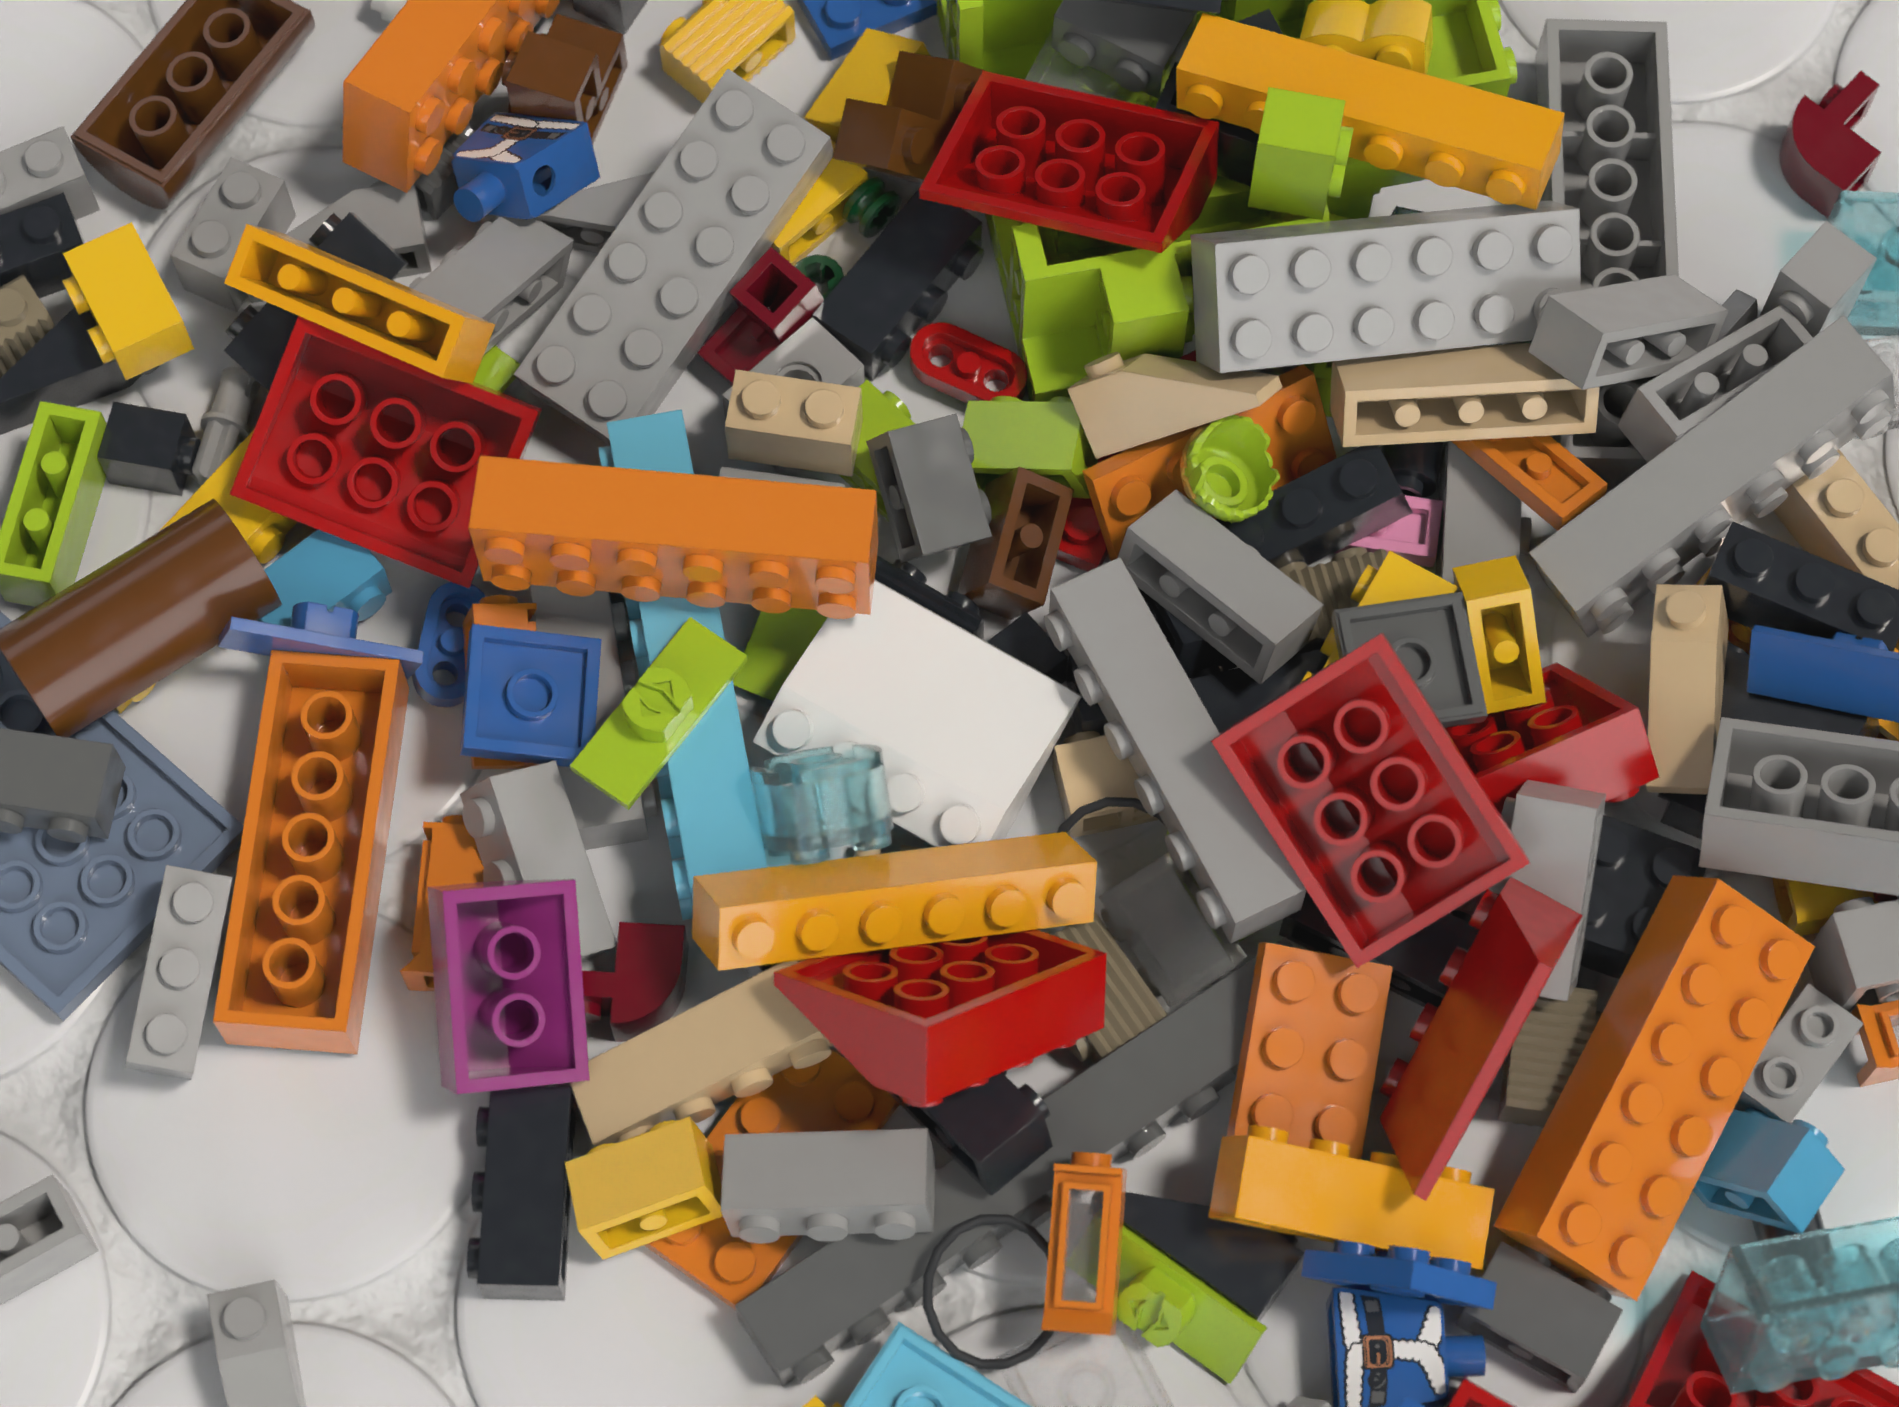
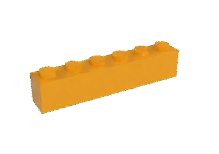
(1397, 114)
(892, 900)

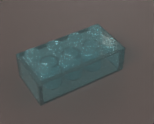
(1806, 1306)

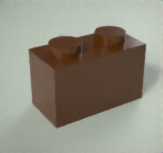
(1017, 562)

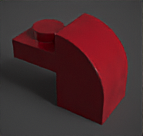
(1822, 151)
(772, 306)
(645, 982)

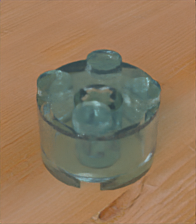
(822, 802)

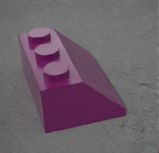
(508, 984)

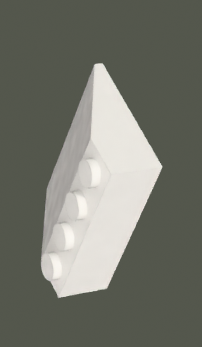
(952, 714)

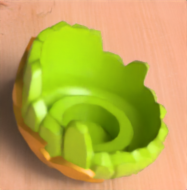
(1229, 468)

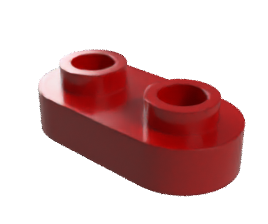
(971, 366)

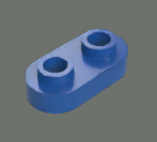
(444, 645)

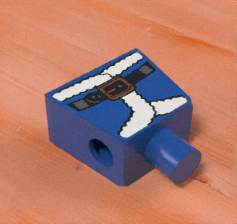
(522, 166)
(1394, 1349)

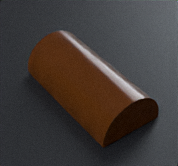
(188, 93)
(136, 619)

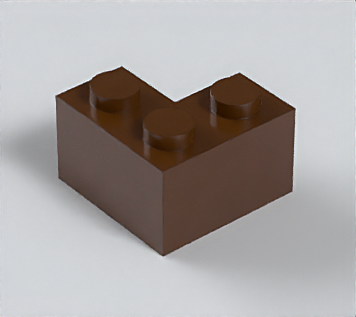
(566, 72)
(914, 124)

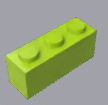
(51, 504)

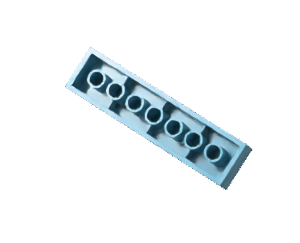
(708, 778)

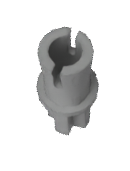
(226, 422)

